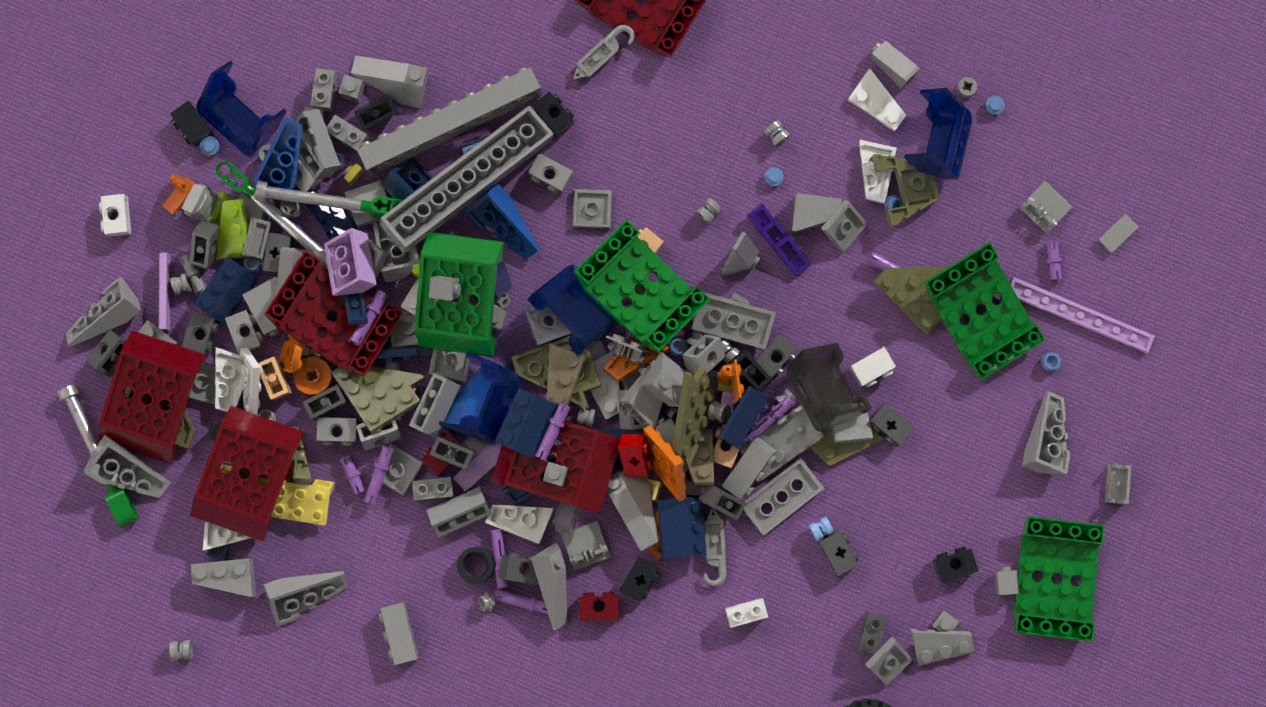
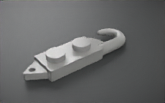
(601, 52)
(715, 547)

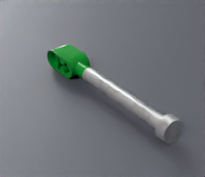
(264, 191)
(271, 210)
(117, 498)

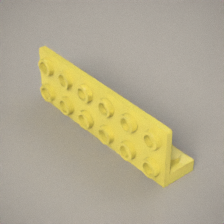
(300, 500)

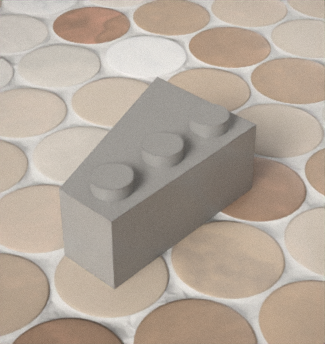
(316, 146)

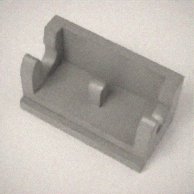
(1118, 484)

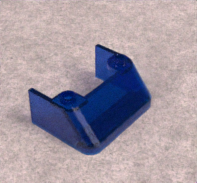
(232, 116)
(947, 137)
(496, 404)

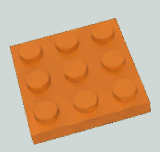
(666, 464)

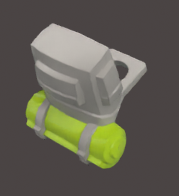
(204, 204)

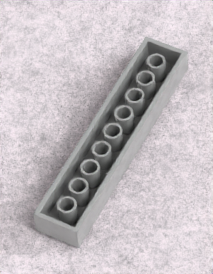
(449, 121)
(466, 179)

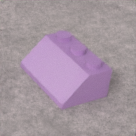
(350, 263)

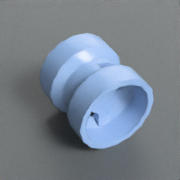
(825, 527)

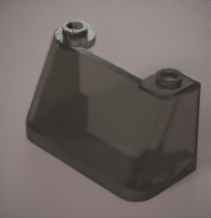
(823, 388)

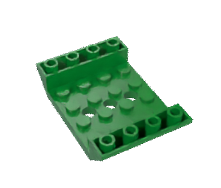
(621, 266)
(458, 324)
(997, 334)
(1063, 549)

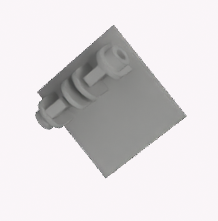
(1045, 207)
(620, 341)
(585, 545)

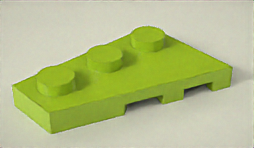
(232, 229)

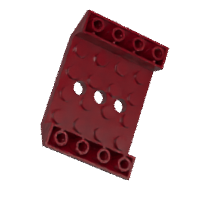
(659, 22)
(303, 308)
(164, 373)
(251, 444)
(589, 461)

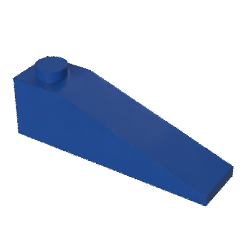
(282, 158)
(500, 216)
(469, 399)

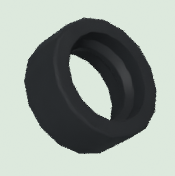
(461, 568)

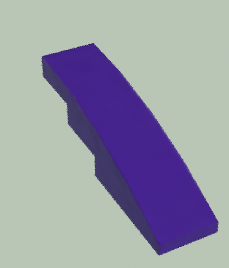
(778, 239)

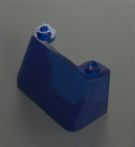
(575, 308)

